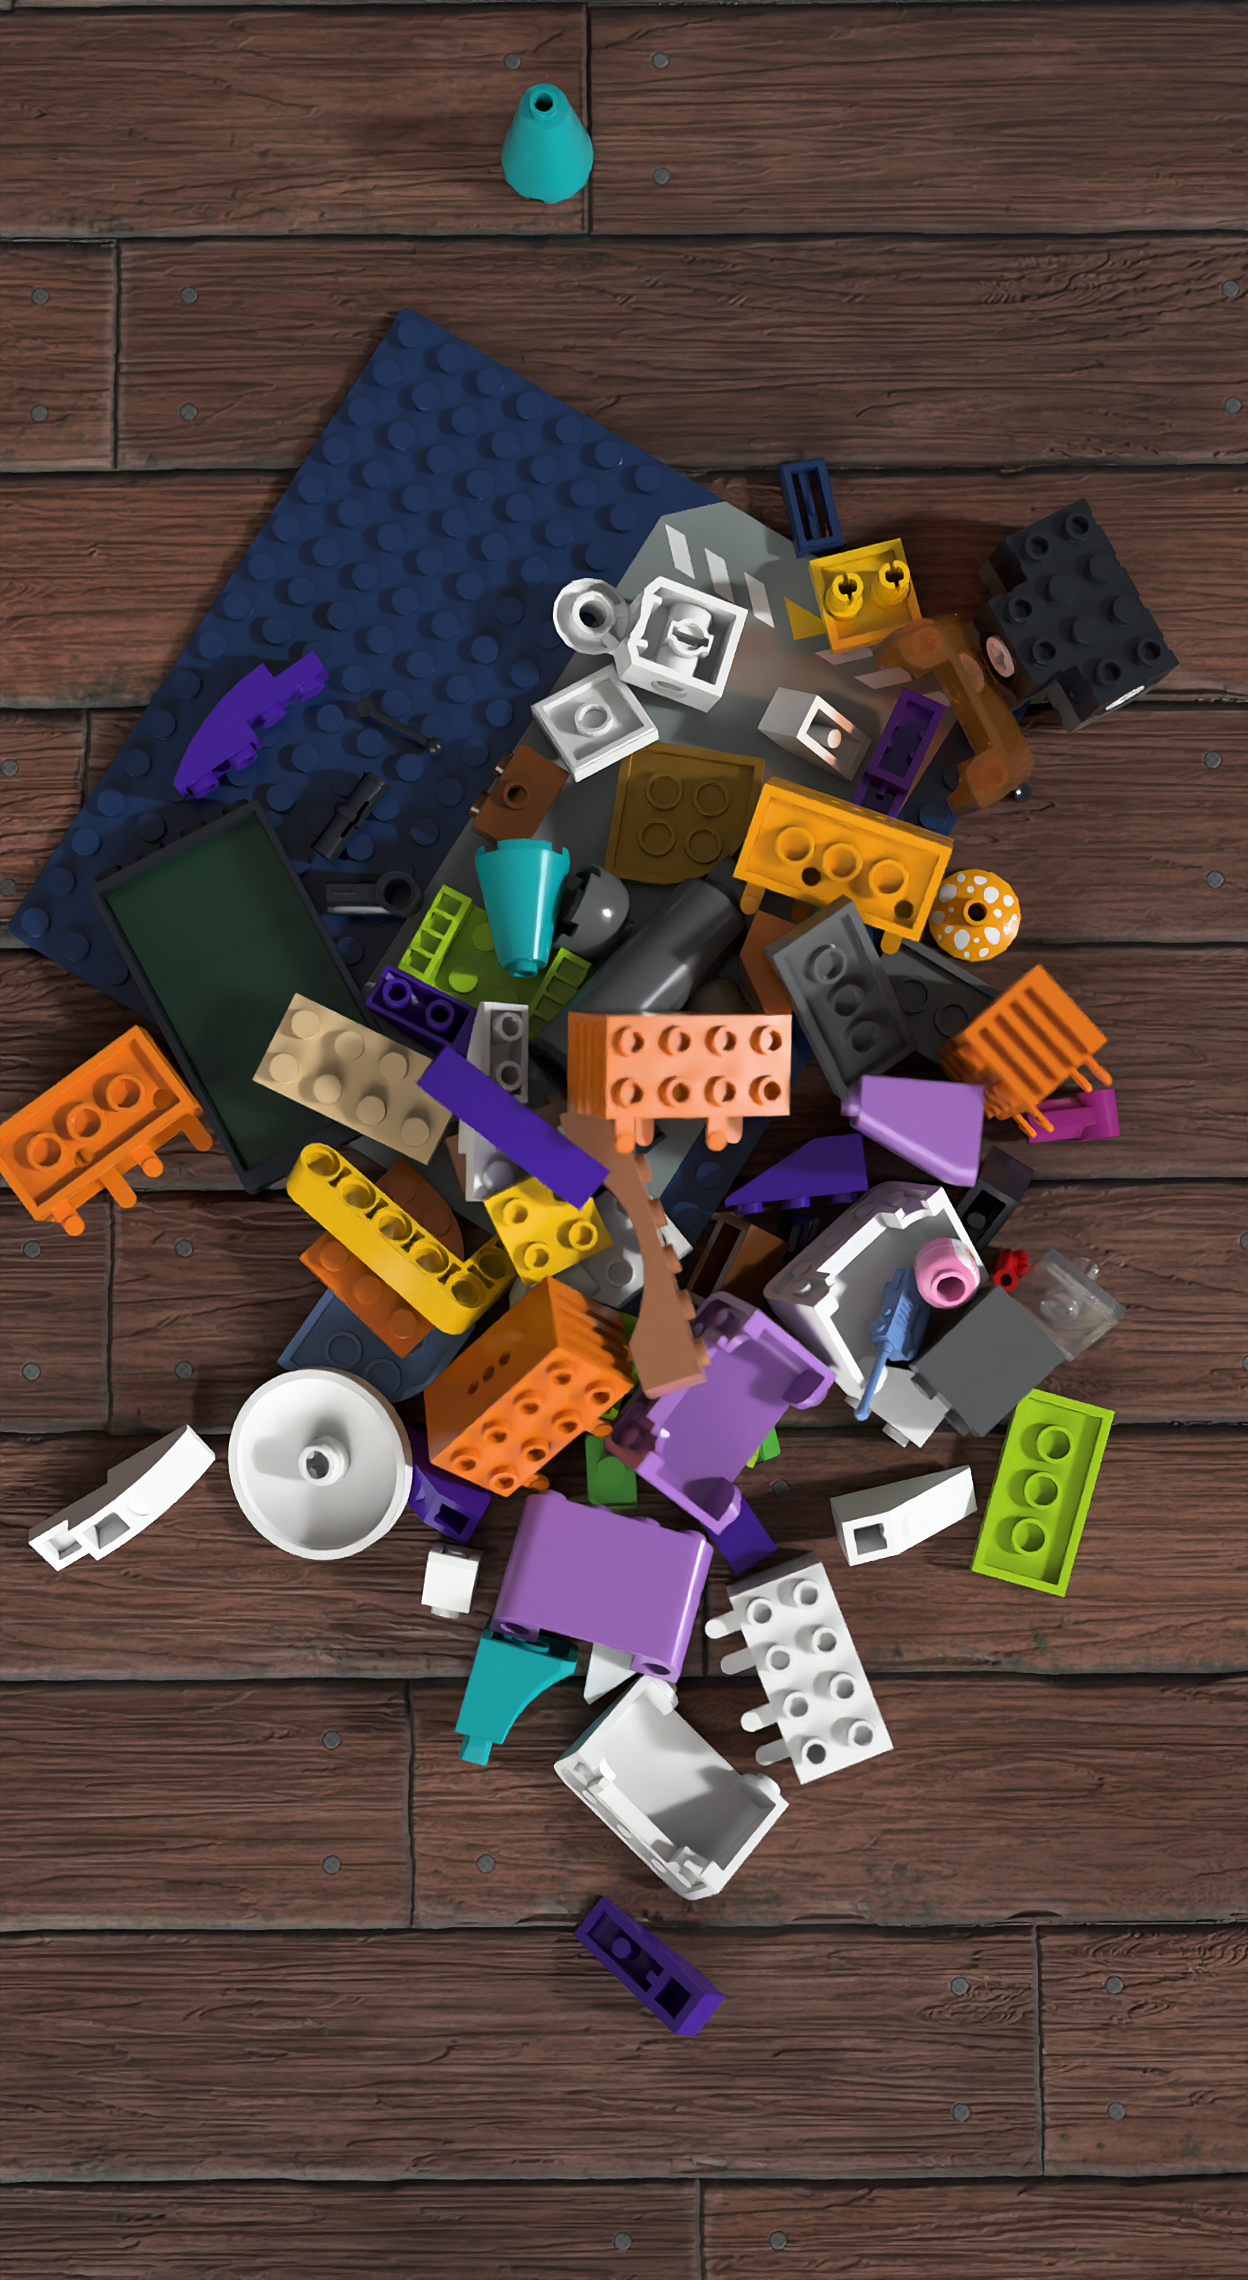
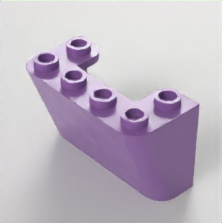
(604, 1581)

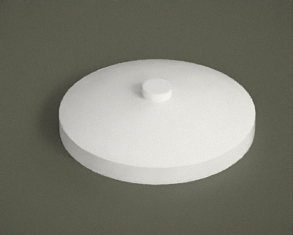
(320, 1462)

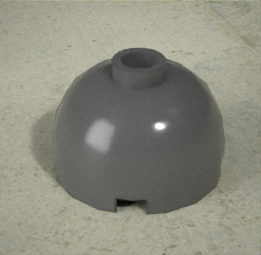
(593, 914)

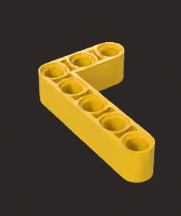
(396, 1246)

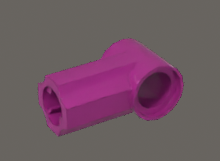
(1081, 1117)

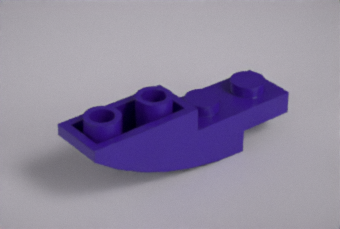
(227, 732)

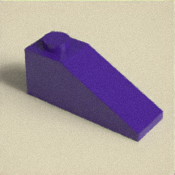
(649, 1968)

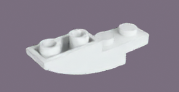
(501, 1052)
(130, 1501)

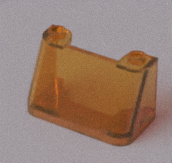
(950, 650)

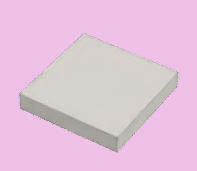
(594, 722)

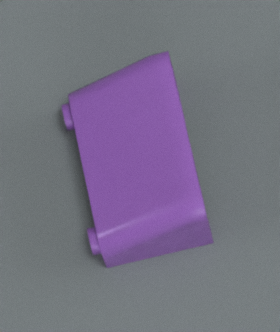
(921, 1122)
(705, 1434)

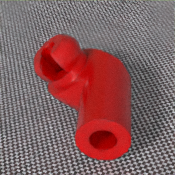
(1007, 1267)

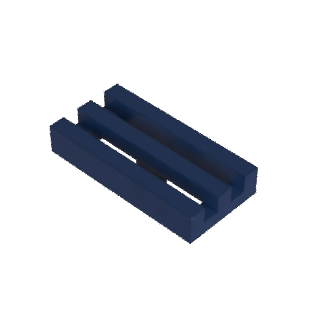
(817, 543)

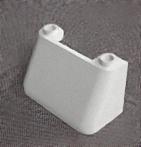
(840, 1277)
(669, 1790)

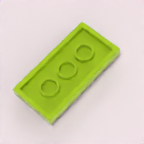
(1042, 1491)

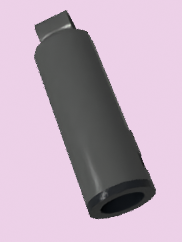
(658, 962)

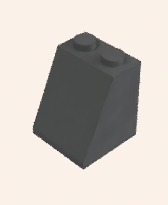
(984, 1361)

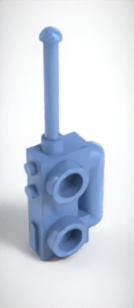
(897, 1329)

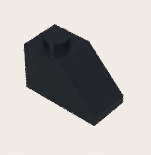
(994, 1197)

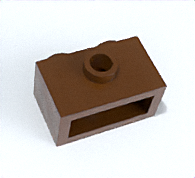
(520, 797)
(750, 1260)

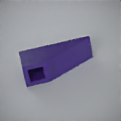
(422, 1011)
(819, 1168)
(442, 1497)

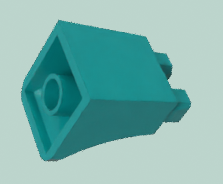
(503, 1682)

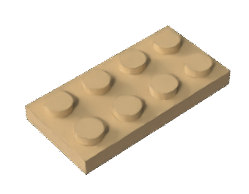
(354, 1078)

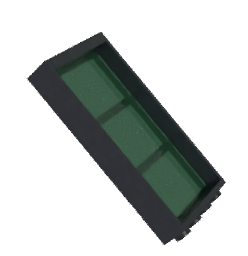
(218, 951)

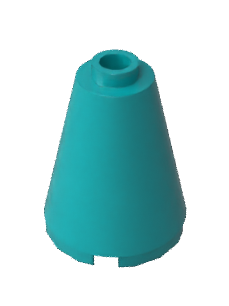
(546, 147)
(522, 900)

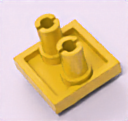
(864, 595)
(543, 1229)

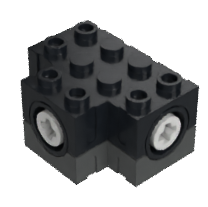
(1067, 621)

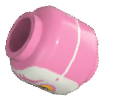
(946, 1273)

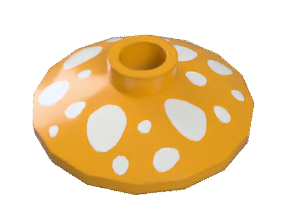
(960, 934)

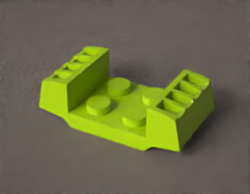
(459, 958)

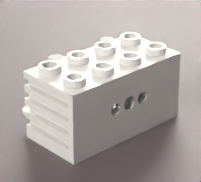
(805, 1668)

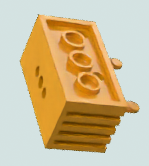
(830, 847)

